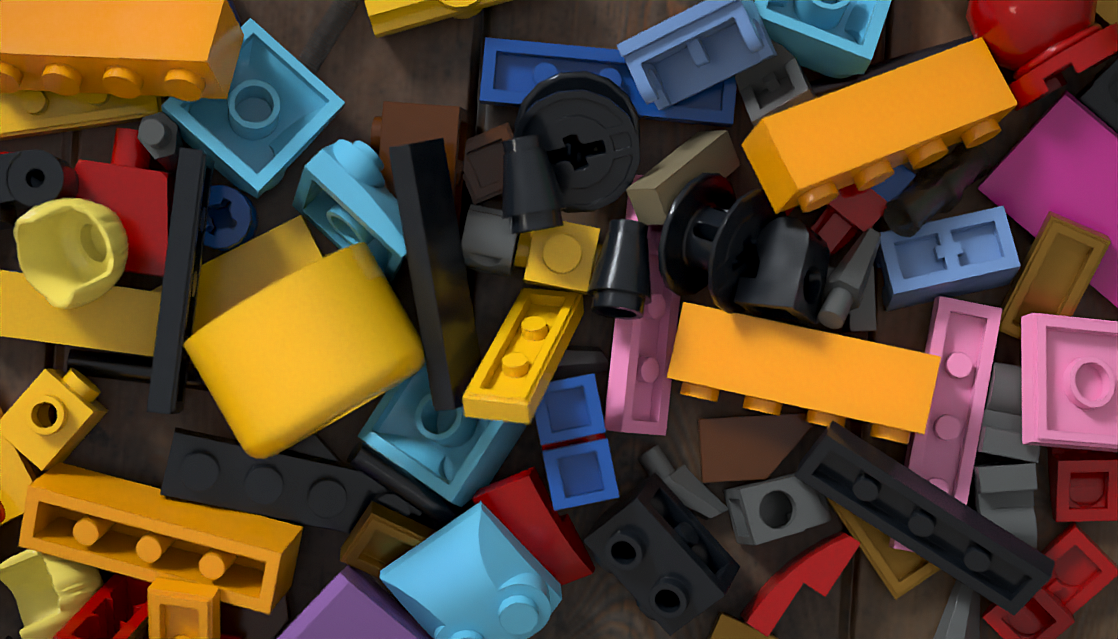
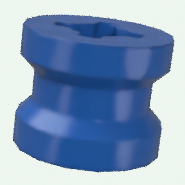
(234, 223)

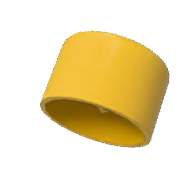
(307, 351)

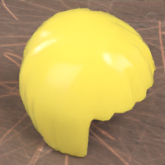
(71, 250)
(48, 590)

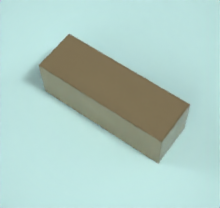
(658, 188)

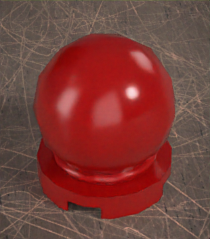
(1041, 41)

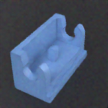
(696, 50)
(947, 258)

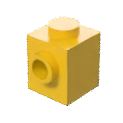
(559, 256)
(32, 422)

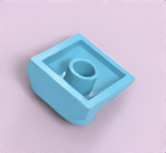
(826, 34)
(265, 121)
(349, 202)
(439, 447)
(474, 581)

